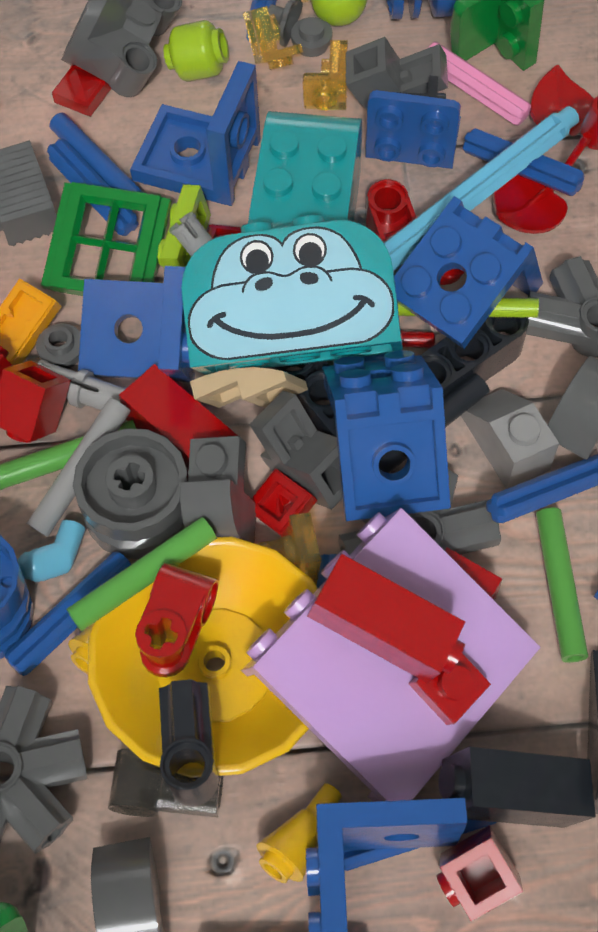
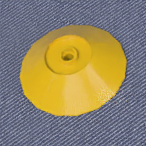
(246, 716)

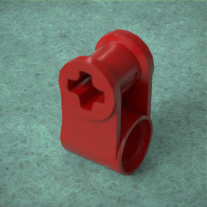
(392, 196)
(175, 611)

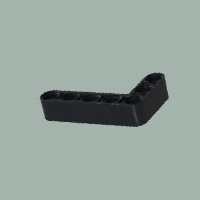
(488, 348)

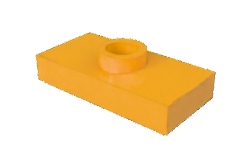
(24, 318)

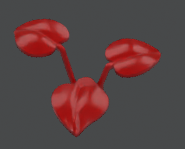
(530, 205)

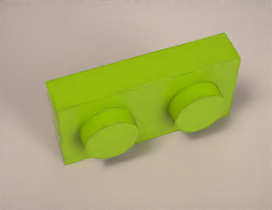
(190, 200)

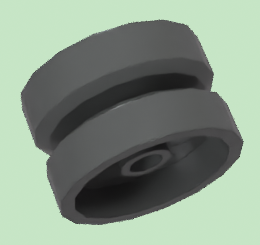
(131, 491)

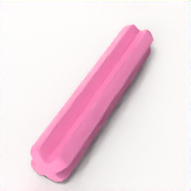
(485, 89)

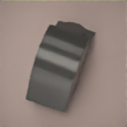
(379, 68)
(577, 412)
(299, 449)
(217, 488)
(125, 887)

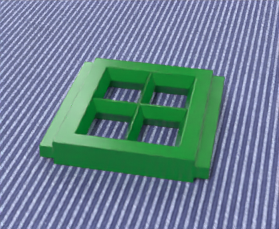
(68, 225)

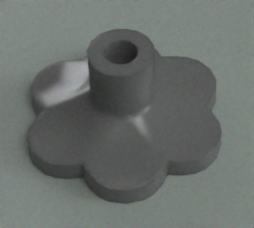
(286, 18)

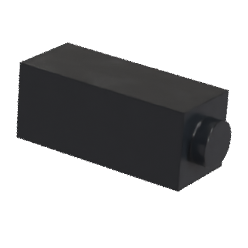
(519, 786)

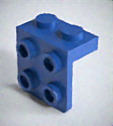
(412, 129)

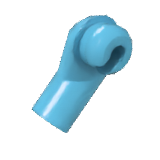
(54, 558)

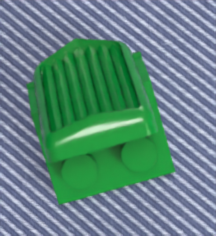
(506, 23)

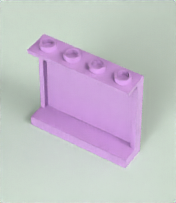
(364, 702)

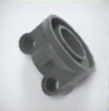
(115, 40)

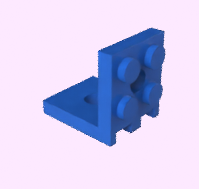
(220, 139)
(481, 251)
(163, 323)
(385, 409)
(368, 828)

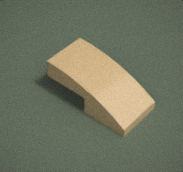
(251, 384)

